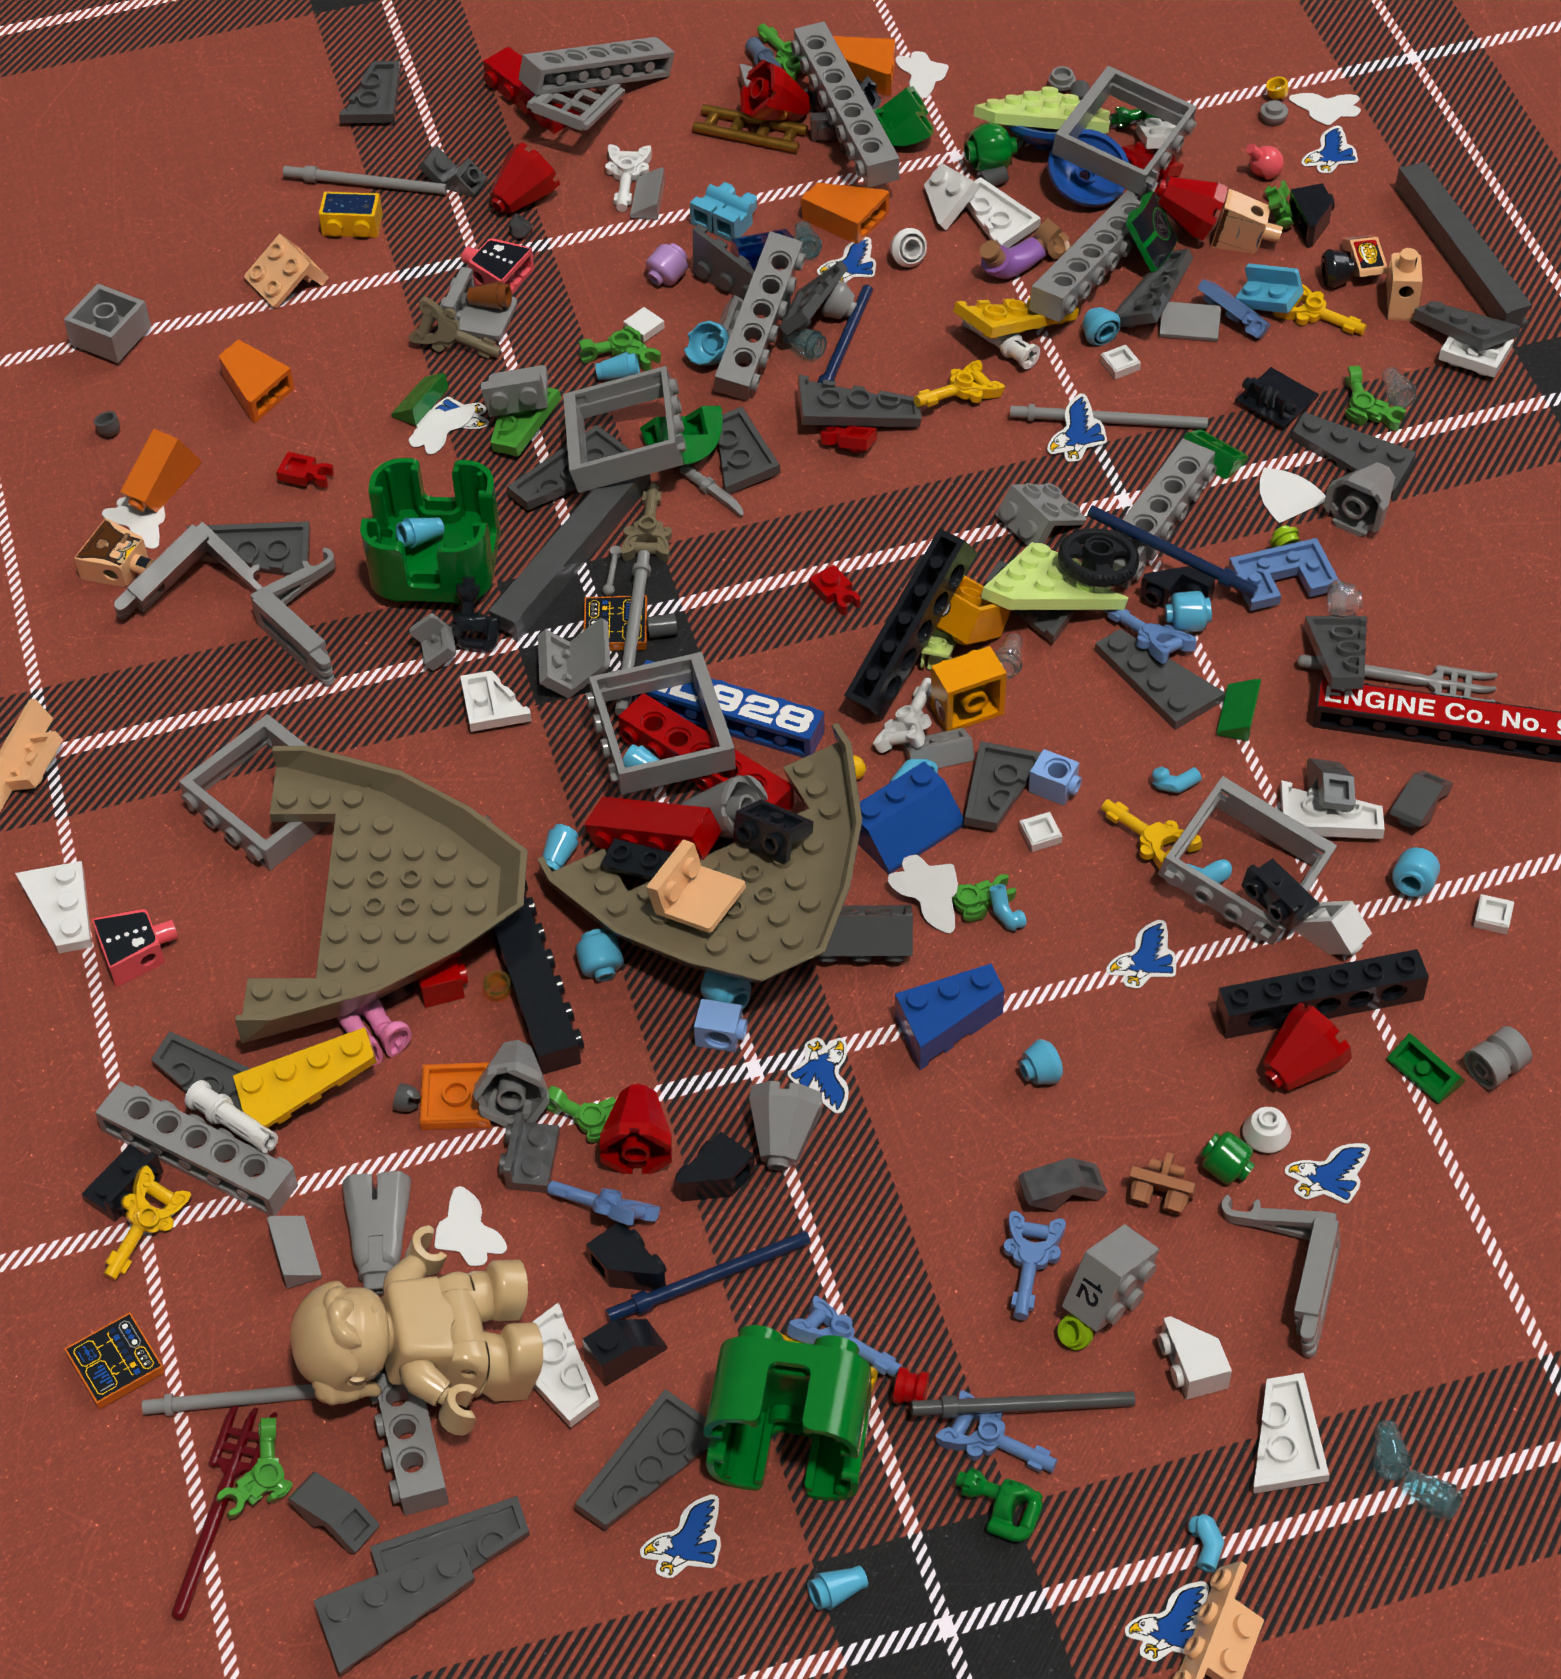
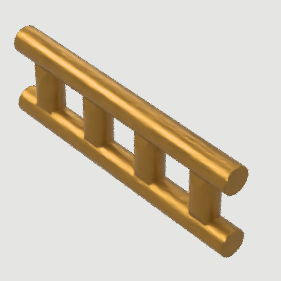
(739, 119)

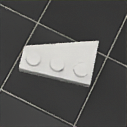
(1001, 215)
(1362, 822)
(61, 903)
(563, 1375)
(1289, 1438)

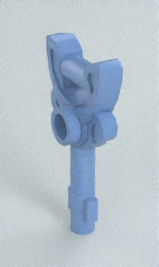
(1154, 637)
(607, 1203)
(1031, 1256)
(838, 1325)
(990, 1438)

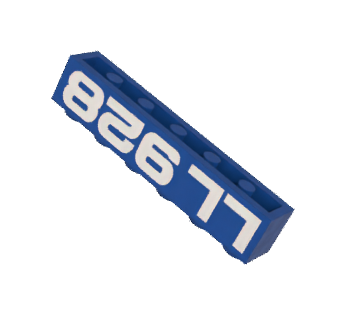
(751, 716)

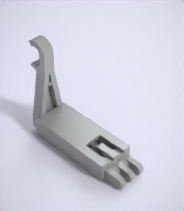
(175, 562)
(289, 629)
(1320, 1262)

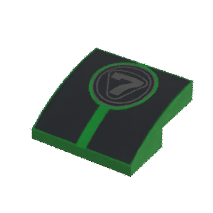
(1151, 231)

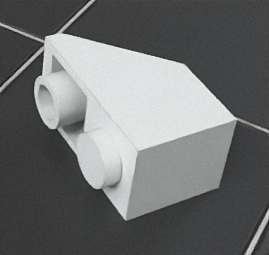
(1196, 1358)

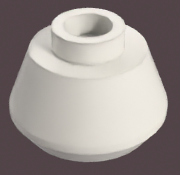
(908, 247)
(1267, 1130)

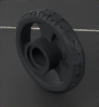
(1097, 557)

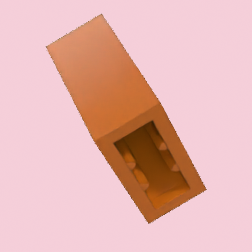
(870, 58)
(844, 209)
(255, 378)
(159, 472)

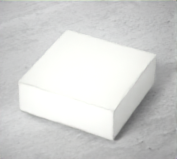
(646, 323)
(1120, 361)
(1040, 832)
(1493, 914)

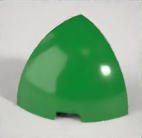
(905, 118)
(700, 432)

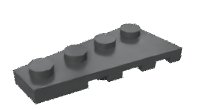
(721, 267)
(1154, 291)
(1352, 448)
(482, 1532)

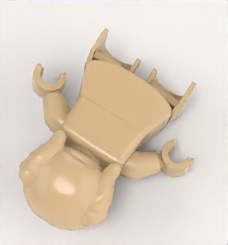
(423, 1334)

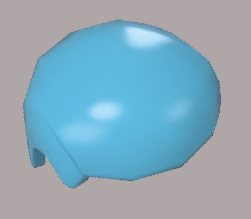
(707, 343)

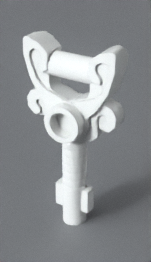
(627, 167)
(909, 722)

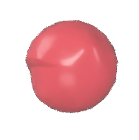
(1265, 161)

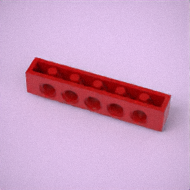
(671, 735)

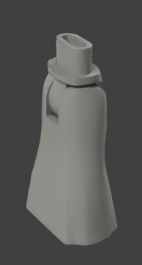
(376, 1222)

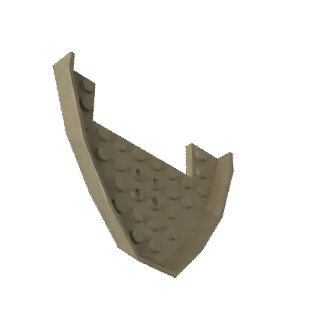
(404, 890)
(786, 906)

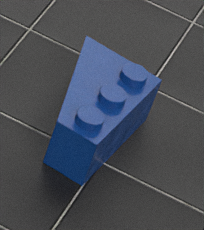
(947, 1010)

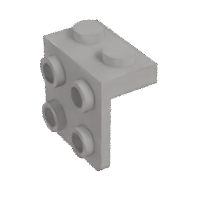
(476, 319)
(516, 390)
(1035, 510)
(567, 664)

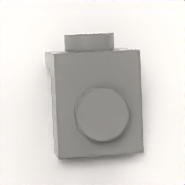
(436, 640)

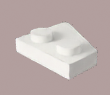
(1154, 132)
(949, 193)
(1482, 362)
(490, 702)

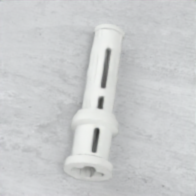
(1012, 346)
(220, 1110)

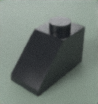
(1311, 211)
(621, 1348)

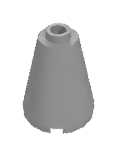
(727, 799)

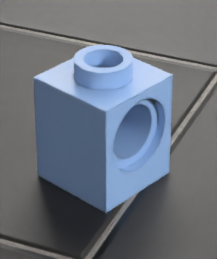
(1054, 777)
(719, 1025)

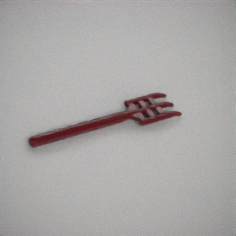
(232, 1469)

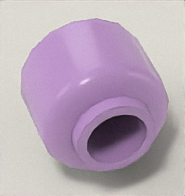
(667, 264)

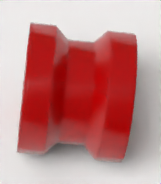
(910, 1386)

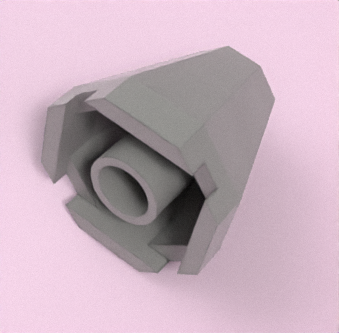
(1361, 499)
(512, 1085)
(783, 1121)

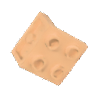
(281, 270)
(692, 892)

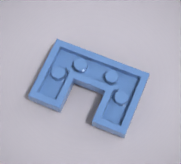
(1299, 558)

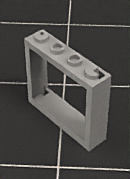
(1142, 96)
(611, 397)
(651, 678)
(197, 782)
(1267, 822)

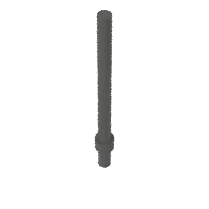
(950, 1406)

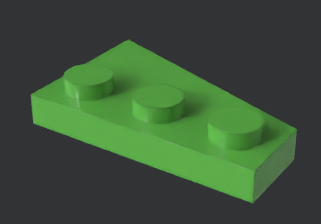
(516, 430)

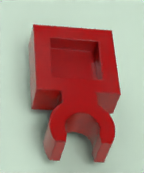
(852, 437)
(301, 468)
(834, 586)

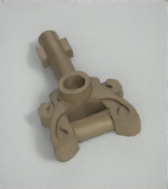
(448, 331)
(648, 529)

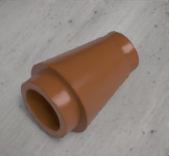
(491, 295)

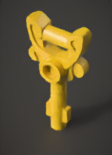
(1315, 309)
(962, 386)
(1152, 836)
(144, 1217)

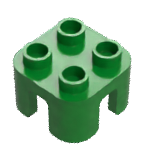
(434, 567)
(794, 1389)

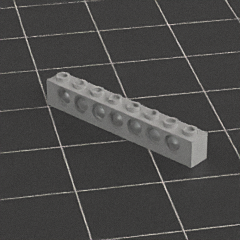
(845, 104)
(1086, 261)

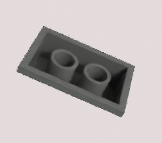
(870, 932)

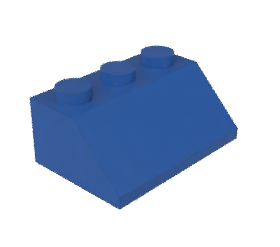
(908, 817)

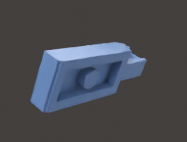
(1235, 308)

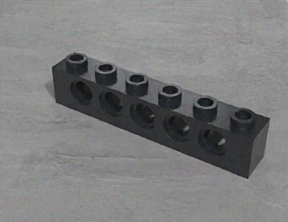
(910, 623)
(1331, 990)

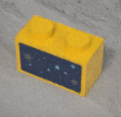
(350, 214)

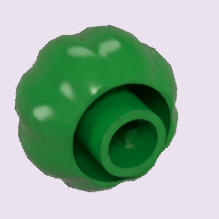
(989, 147)

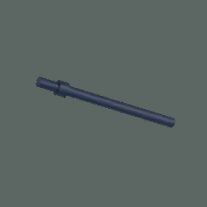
(847, 335)
(1226, 577)
(643, 1301)

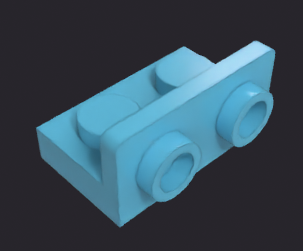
(1271, 288)

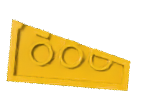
(1005, 318)
(285, 1084)

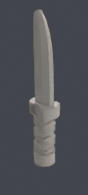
(708, 485)

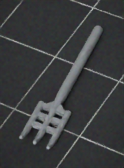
(1434, 681)

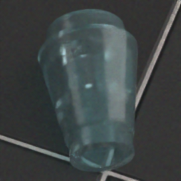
(811, 242)
(807, 342)
(1390, 1452)
(1434, 1494)

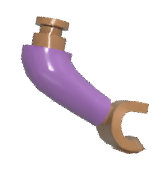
(1009, 262)

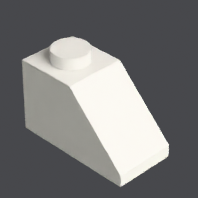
(1335, 928)

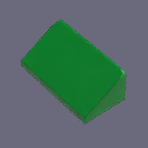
(421, 399)
(1226, 457)
(1239, 709)
(1425, 1068)

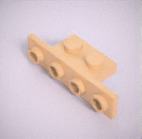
(27, 751)
(1223, 1631)

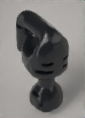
(471, 621)

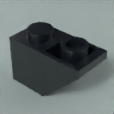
(716, 1171)
(623, 1260)

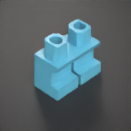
(723, 211)

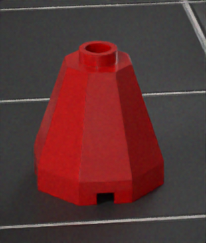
(773, 94)
(522, 180)
(1191, 203)
(1305, 1049)
(636, 1133)

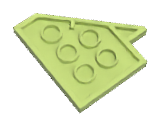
(1038, 109)
(1039, 583)

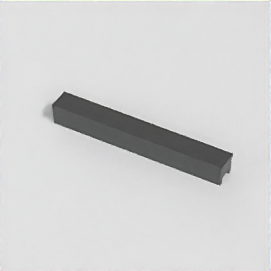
(1461, 244)
(565, 554)

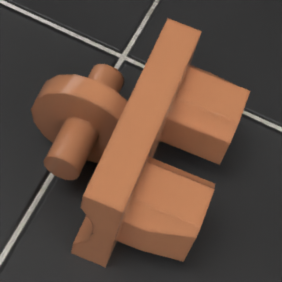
(1177, 1190)

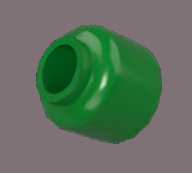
(1227, 1157)

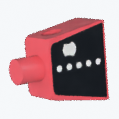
(499, 262)
(132, 943)

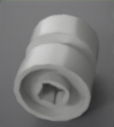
(1497, 1057)

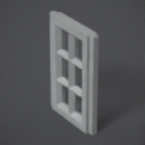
(601, 104)

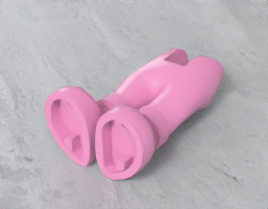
(393, 1035)

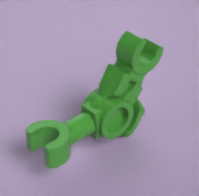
(1280, 205)
(619, 343)
(1365, 407)
(974, 899)
(588, 1117)
(263, 1478)

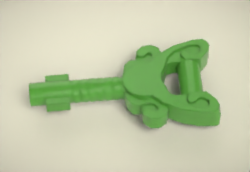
(784, 55)

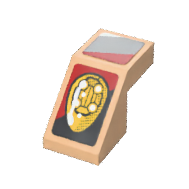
(1366, 255)

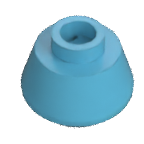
(1100, 325)
(1041, 1063)

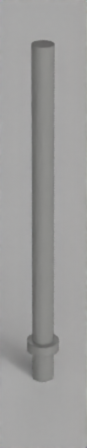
(1112, 417)
(641, 571)
(172, 1404)

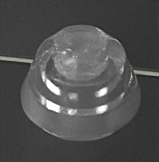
(1343, 599)

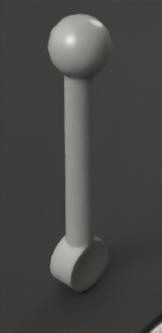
(615, 553)

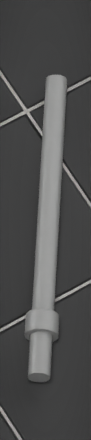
(313, 174)

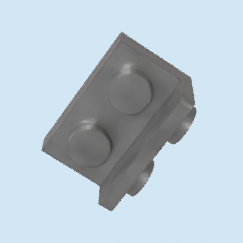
(529, 1155)

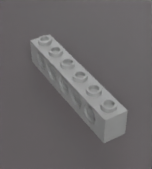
(596, 65)
(777, 252)
(1168, 499)
(266, 1192)
(422, 1488)

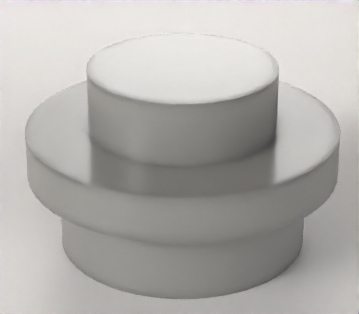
(1061, 78)
(1274, 112)

